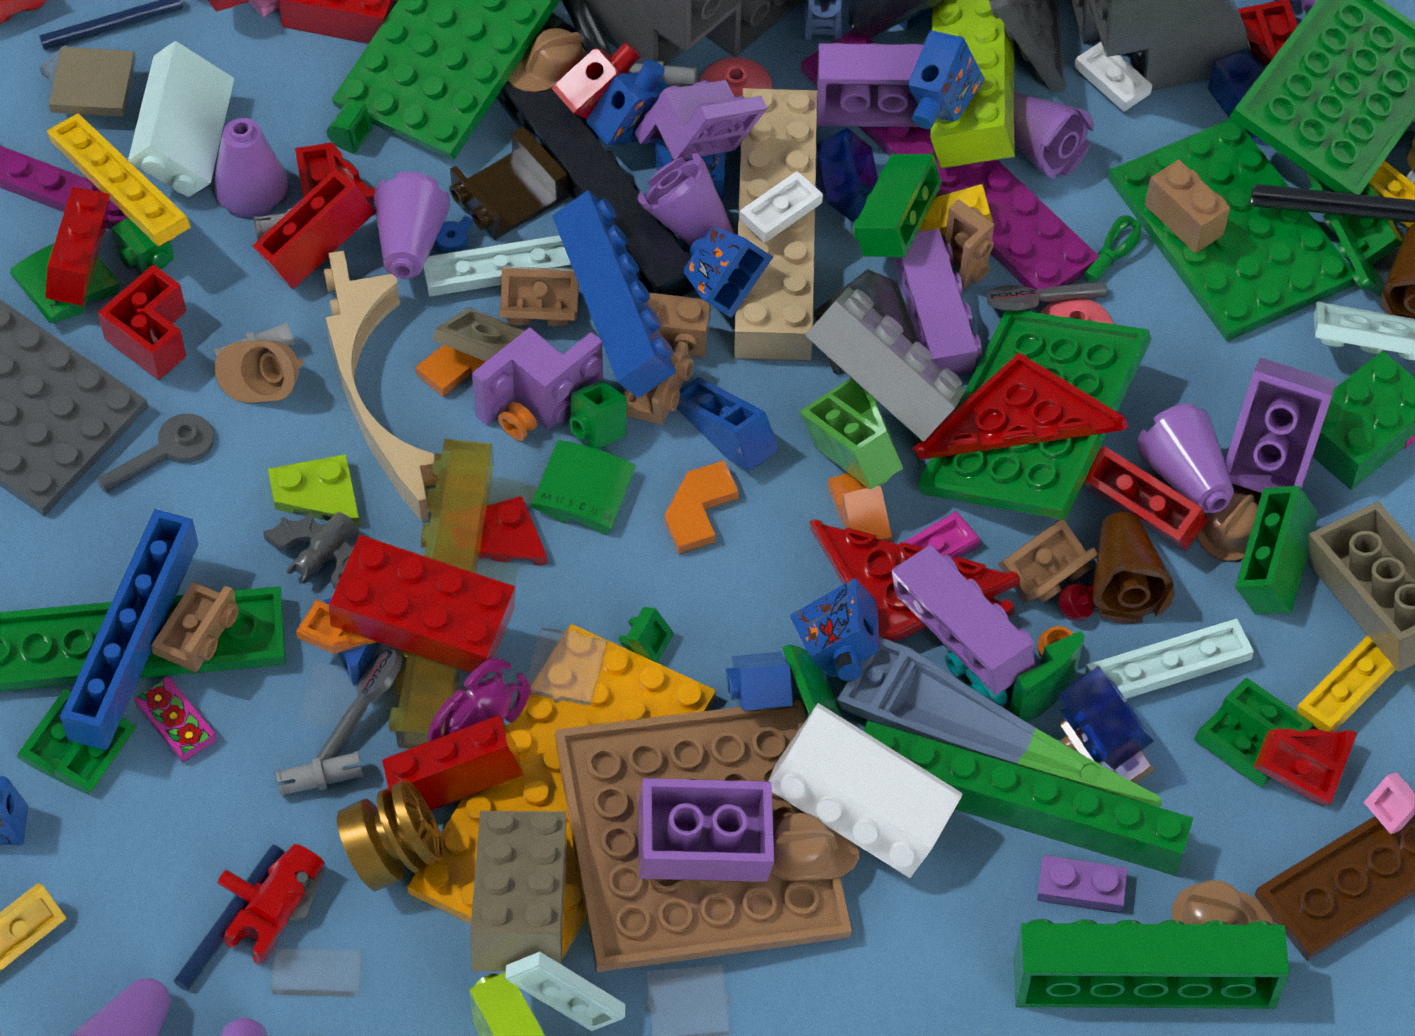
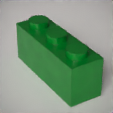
(897, 205)
(1277, 550)

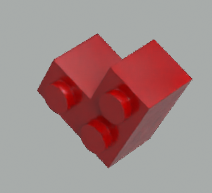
(142, 322)

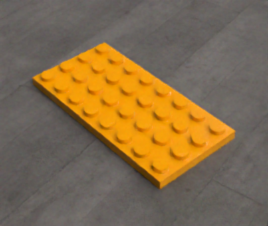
(625, 691)

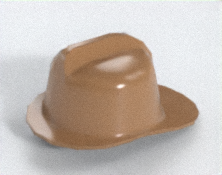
(548, 60)
(257, 370)
(1229, 530)
(810, 850)
(1217, 901)

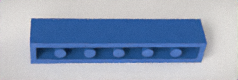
(614, 294)
(129, 630)

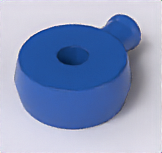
(453, 236)

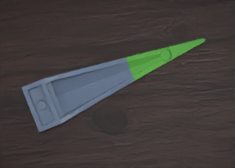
(924, 700)

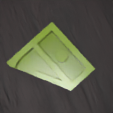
(315, 488)

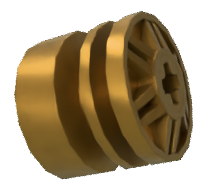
(390, 835)

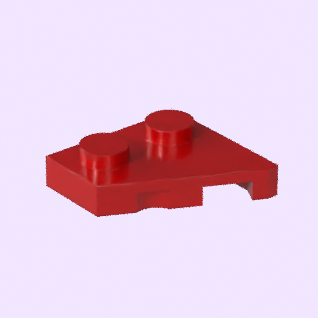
(1268, 27)
(320, 160)
(511, 533)
(1306, 760)

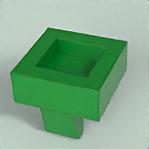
(648, 634)

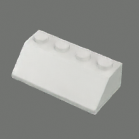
(864, 790)

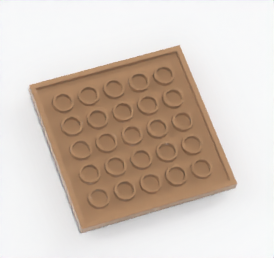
(670, 919)

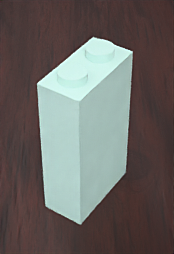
(181, 119)

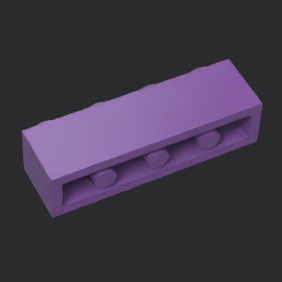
(936, 304)
(964, 618)

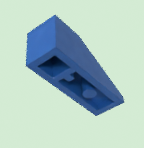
(728, 423)

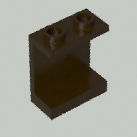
(512, 187)

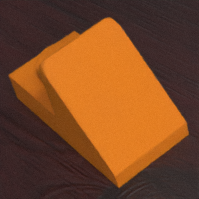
(860, 506)

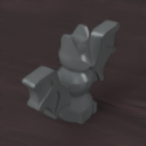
(326, 543)

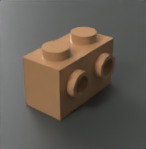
(1187, 206)
(683, 320)

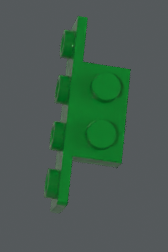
(1362, 240)

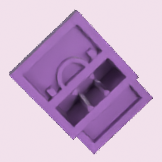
(700, 119)
(536, 377)

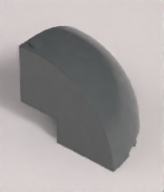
(669, 27)
(1167, 38)

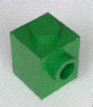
(138, 250)
(598, 414)

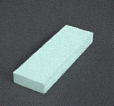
(565, 991)

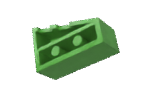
(853, 433)

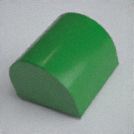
(350, 126)

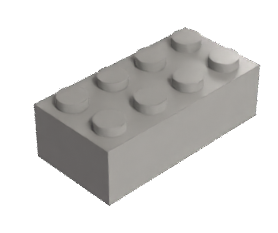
(886, 362)

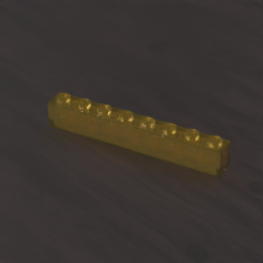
(455, 539)

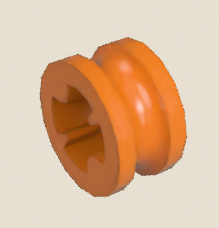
(517, 421)

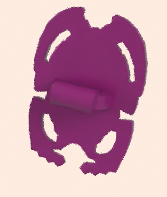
(482, 700)

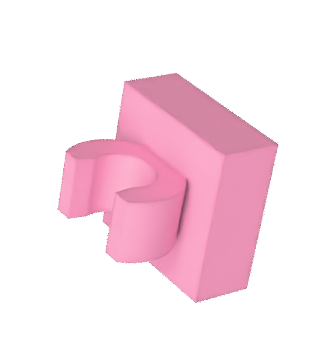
(1392, 803)

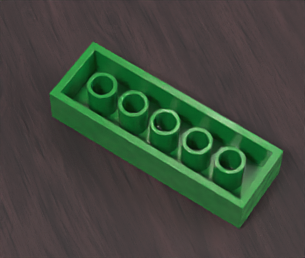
(1150, 965)

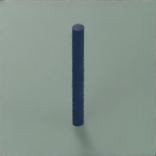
(109, 22)
(216, 934)

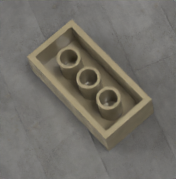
(1372, 573)
(518, 887)

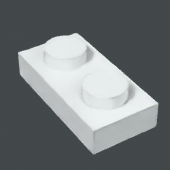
(1113, 77)
(781, 206)

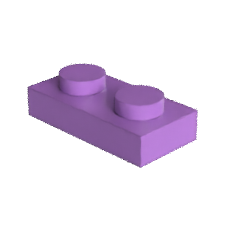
(1082, 884)

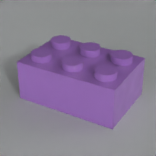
(866, 85)
(1278, 426)
(705, 830)

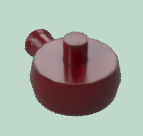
(1077, 602)

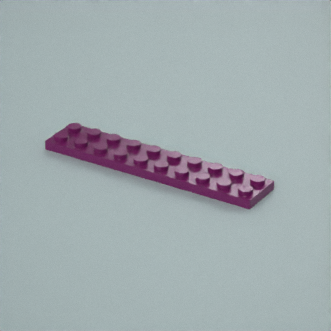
(1026, 232)

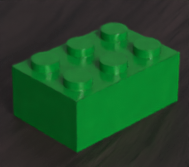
(1367, 420)

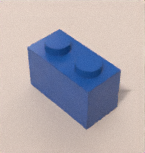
(760, 681)

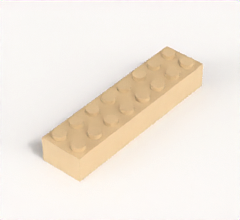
(780, 304)

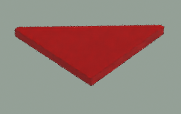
(1019, 408)
(871, 561)

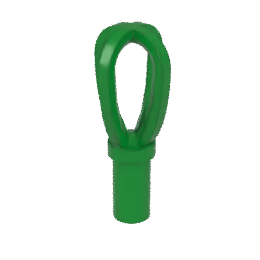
(1108, 257)

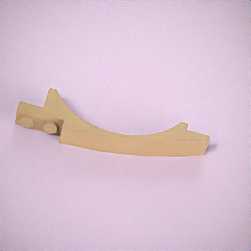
(355, 314)

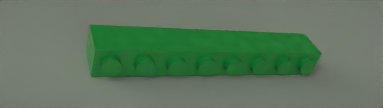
(1048, 803)

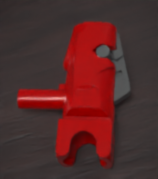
(280, 899)

